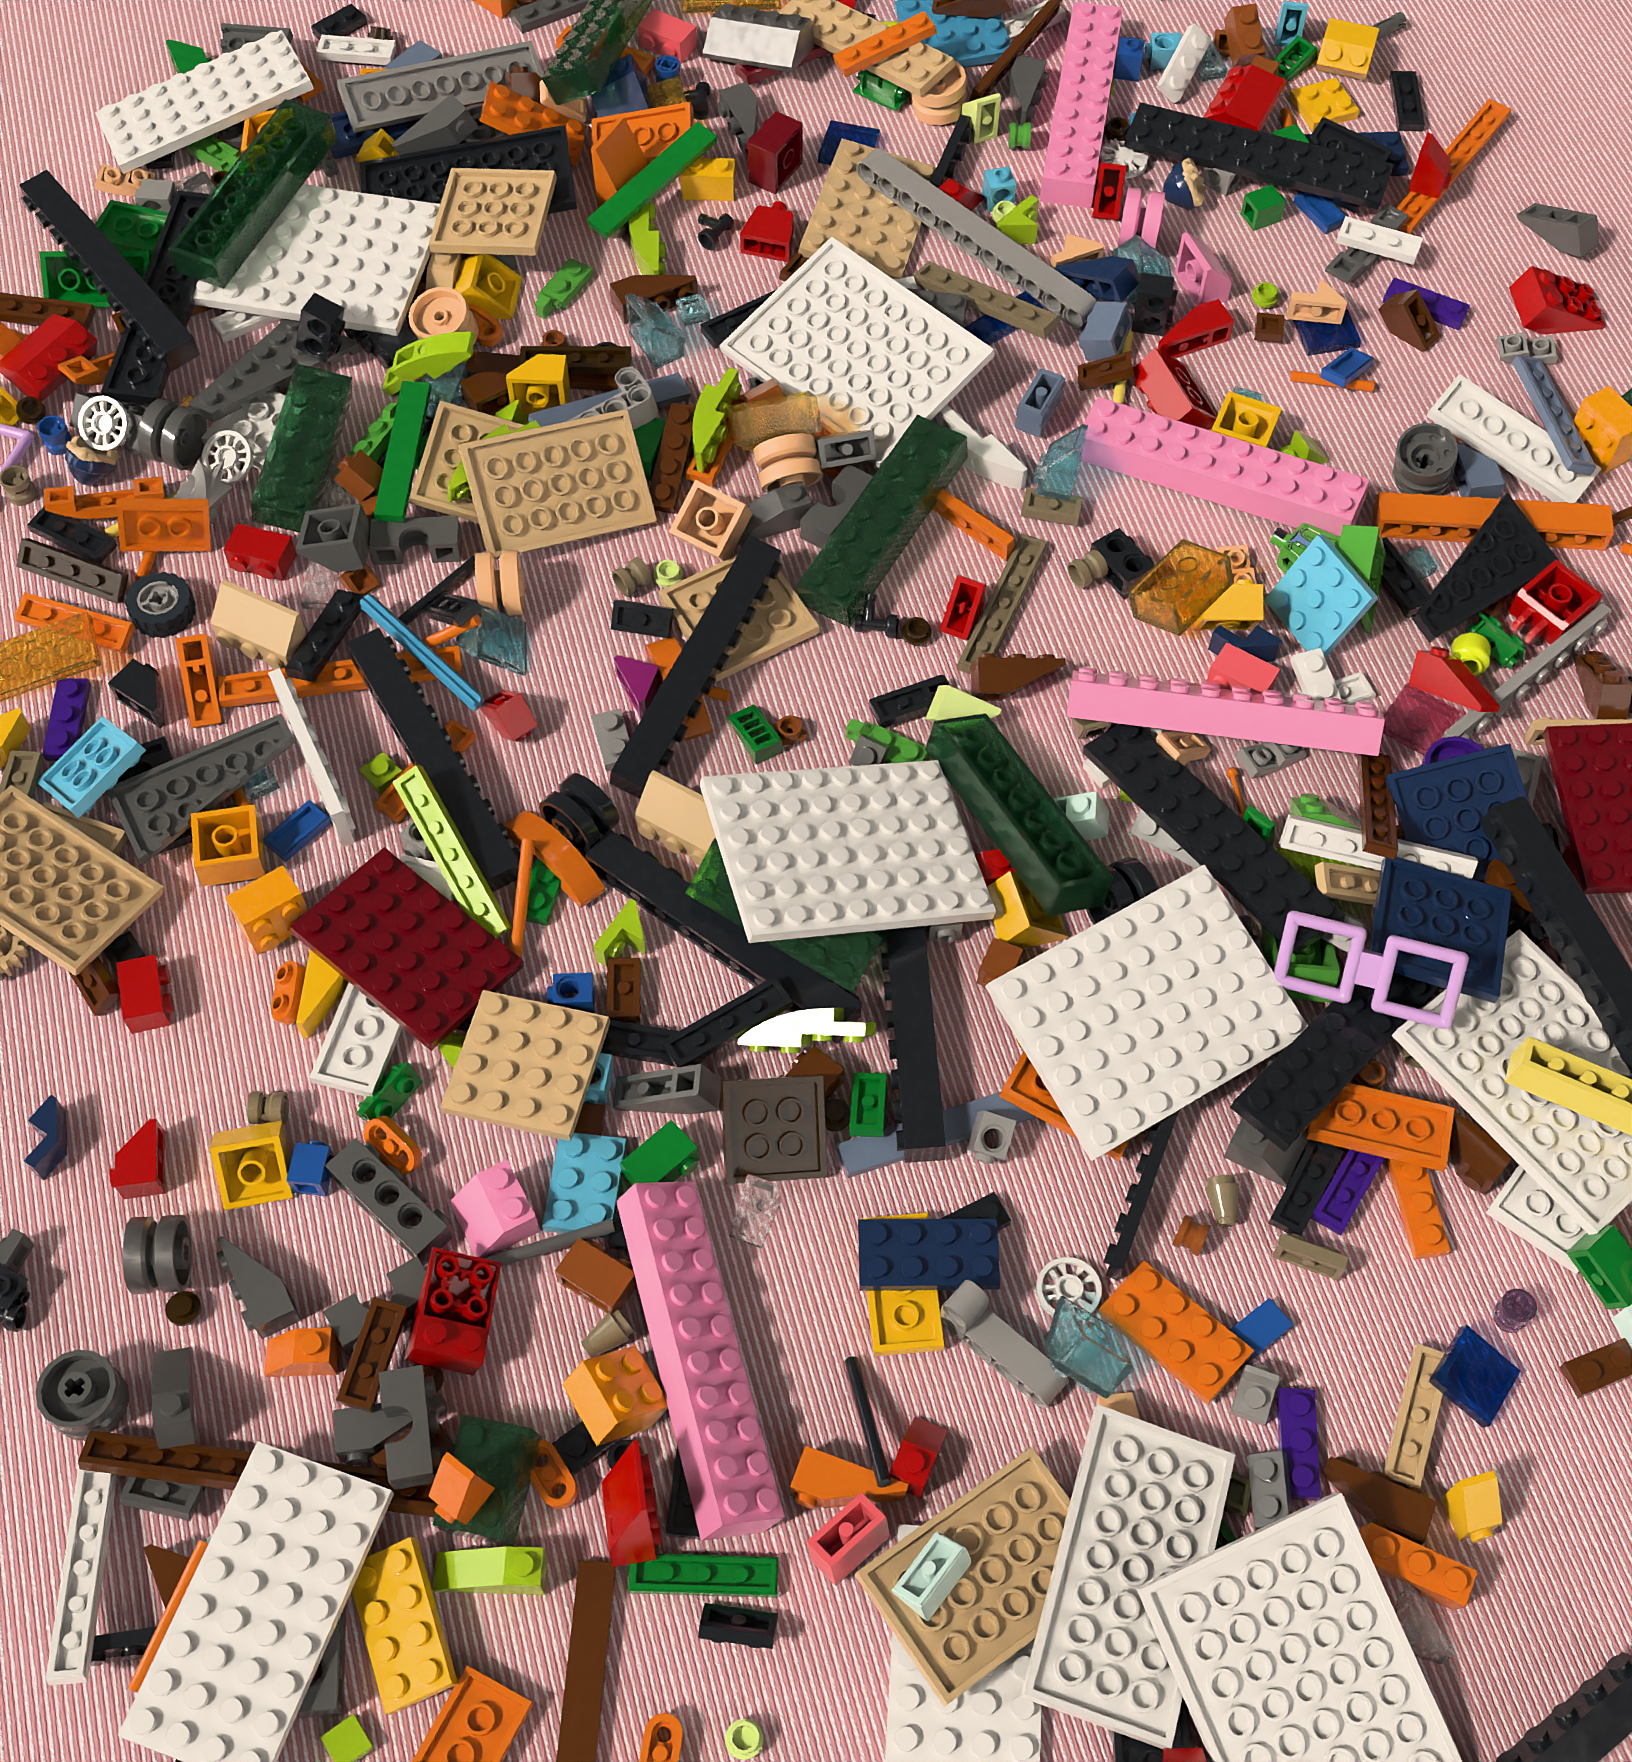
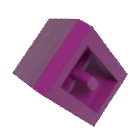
(638, 680)

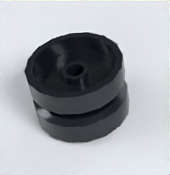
(579, 811)
(1130, 884)

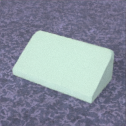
(932, 1575)

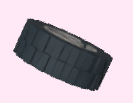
(155, 618)

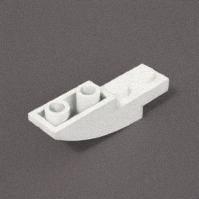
(986, 455)

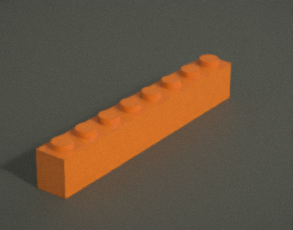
(1459, 519)

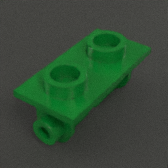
(882, 92)
(1506, 647)
(395, 1091)

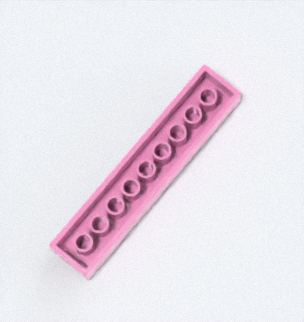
(1081, 105)
(1221, 468)
(1226, 712)
(699, 1361)

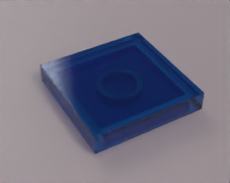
(851, 132)
(1328, 337)
(1474, 1376)

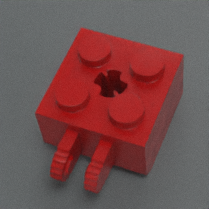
(1552, 603)

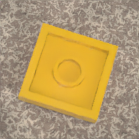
(1324, 100)

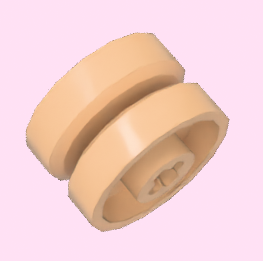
(944, 100)
(441, 312)
(787, 461)
(503, 583)

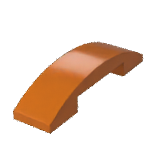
(87, 372)
(98, 505)
(664, 654)
(559, 855)

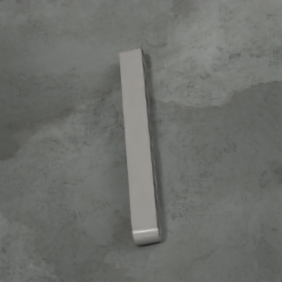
(976, 237)

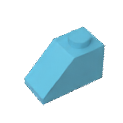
(1290, 22)

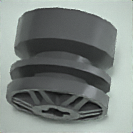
(1428, 448)

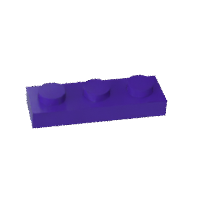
(1442, 308)
(66, 716)
(1346, 1190)
(1299, 1440)

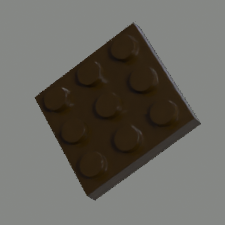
(774, 1128)

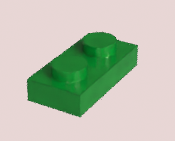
(542, 894)
(868, 1105)

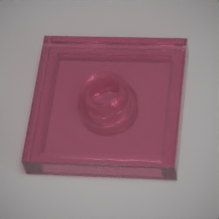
(1418, 719)

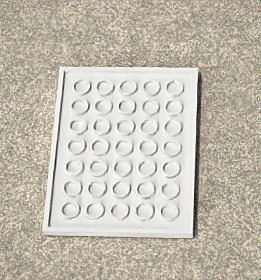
(342, 246)
(858, 346)
(845, 850)
(1147, 1011)
(1566, 1153)
(1296, 1649)

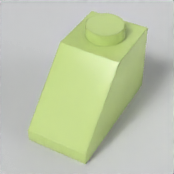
(983, 117)
(955, 703)

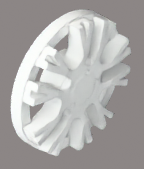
(1124, 156)
(104, 423)
(231, 455)
(1068, 1285)

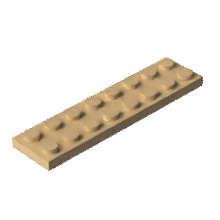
(841, 27)

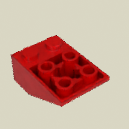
(1555, 303)
(453, 1312)
(631, 1509)

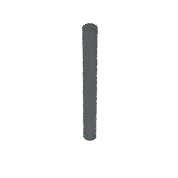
(553, 1243)

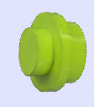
(1265, 295)

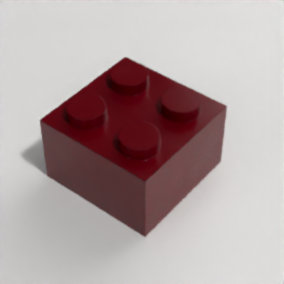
(775, 152)

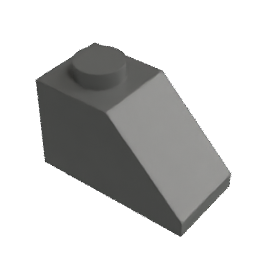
(845, 448)

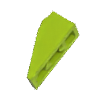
(492, 1571)

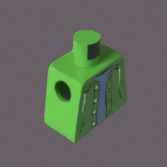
(1295, 544)

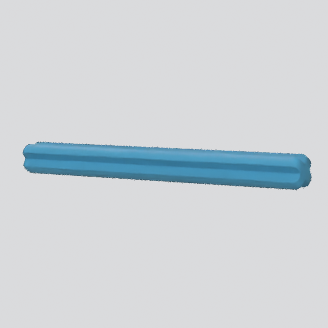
(422, 652)

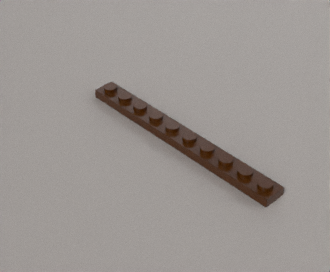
(216, 1467)

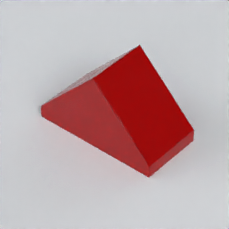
(963, 607)

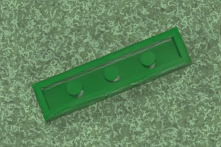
(705, 1576)

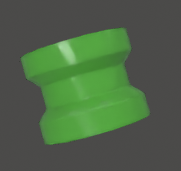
(1019, 135)

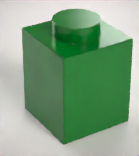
(1263, 207)

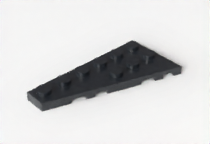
(1492, 566)

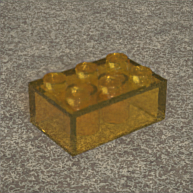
(773, 417)
(1181, 587)

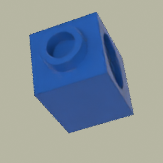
(1129, 59)
(573, 982)
(308, 1169)

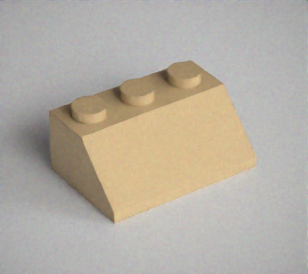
(256, 625)
(674, 817)

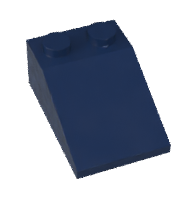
(623, 90)

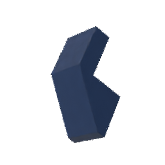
(1258, 643)
(50, 1123)

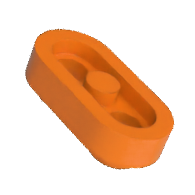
(489, 328)
(287, 992)
(394, 1146)
(553, 1475)
(656, 1751)

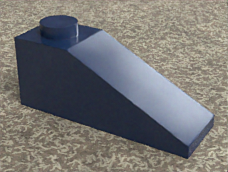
(1103, 277)

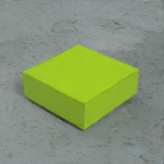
(347, 1741)

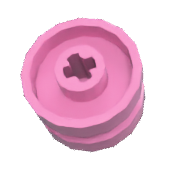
(1142, 220)

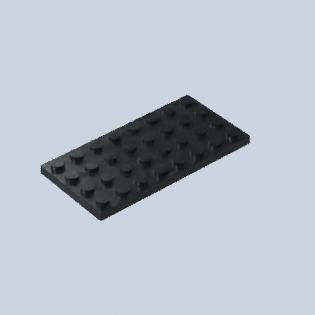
(425, 173)

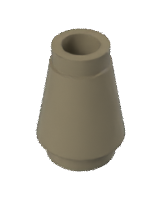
(1223, 1198)
(608, 1334)

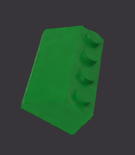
(65, 281)

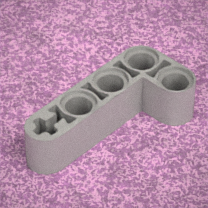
(634, 396)
(999, 1345)

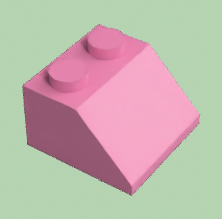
(1201, 271)
(494, 1211)

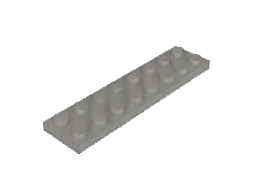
(416, 89)

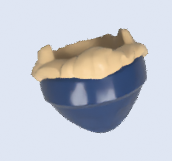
(1184, 185)
(87, 463)

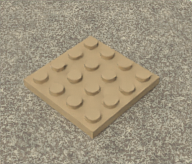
(493, 211)
(441, 457)
(777, 624)
(526, 1065)

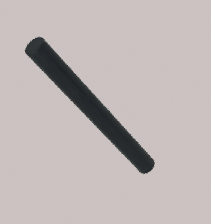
(444, 586)
(867, 1422)

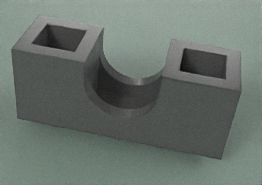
(823, 520)
(439, 534)
(349, 1314)
(414, 1458)

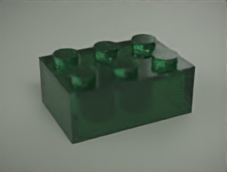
(505, 1459)

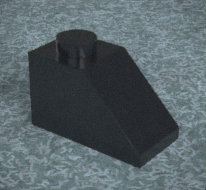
(140, 691)

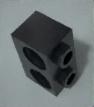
(1153, 304)
(320, 328)
(1124, 561)

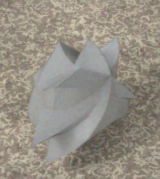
(205, 485)

